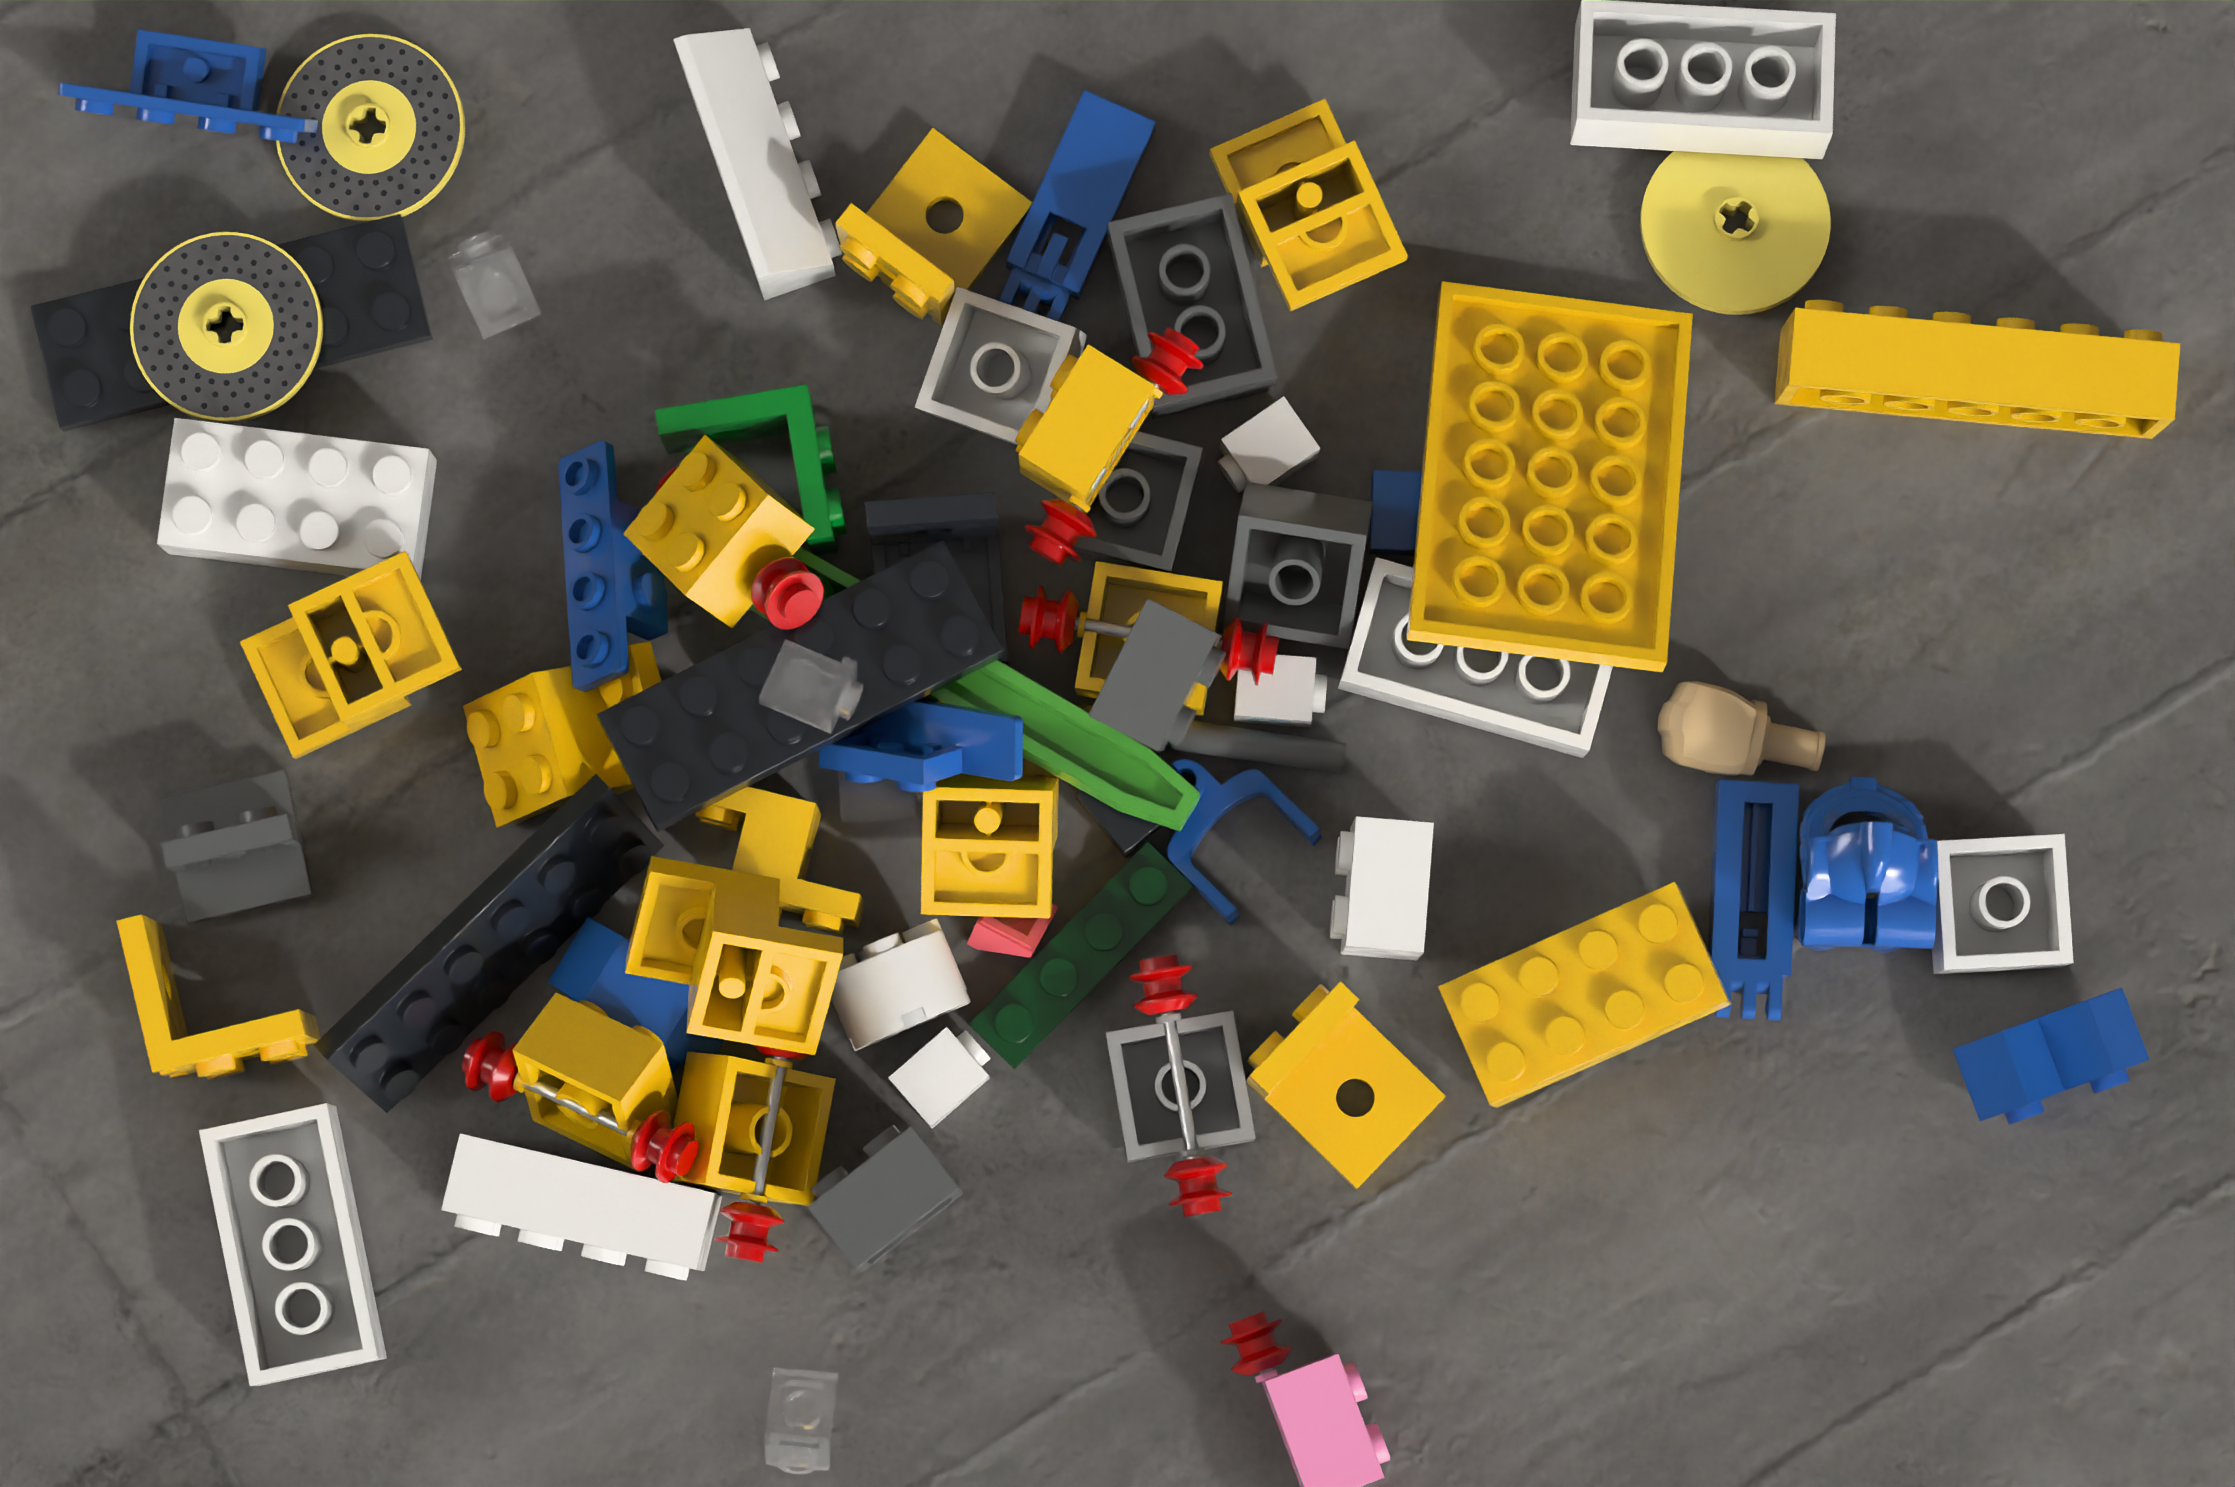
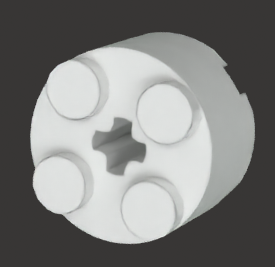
(897, 985)

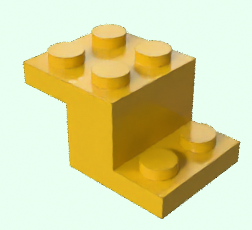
(1308, 204)
(350, 655)
(545, 740)
(779, 844)
(990, 845)
(726, 943)

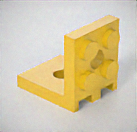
(907, 252)
(162, 1021)
(1325, 1050)

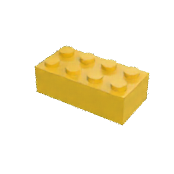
(1584, 995)

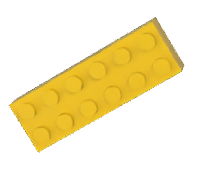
(1977, 371)

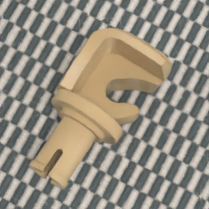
(1728, 734)

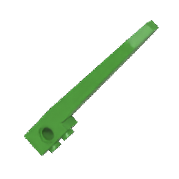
(1059, 733)

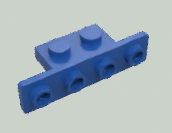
(193, 78)
(606, 576)
(930, 744)

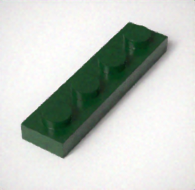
(1081, 955)

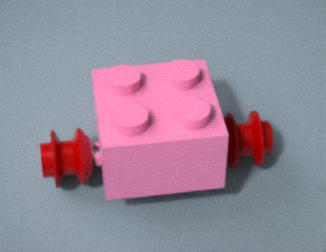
(1312, 1409)

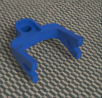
(1213, 804)

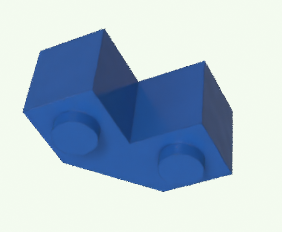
(596, 973)
(2050, 1055)

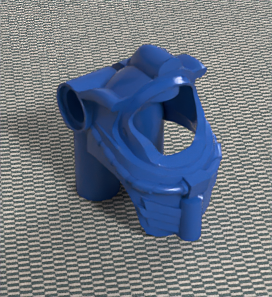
(1866, 859)

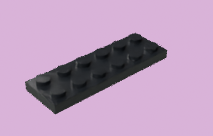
(364, 293)
(709, 735)
(489, 944)

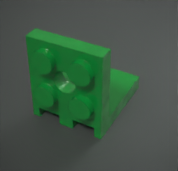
(764, 416)

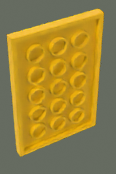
(1551, 477)

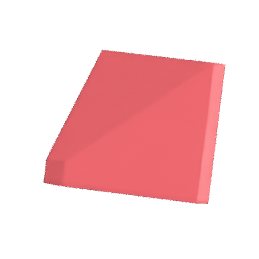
(1009, 934)

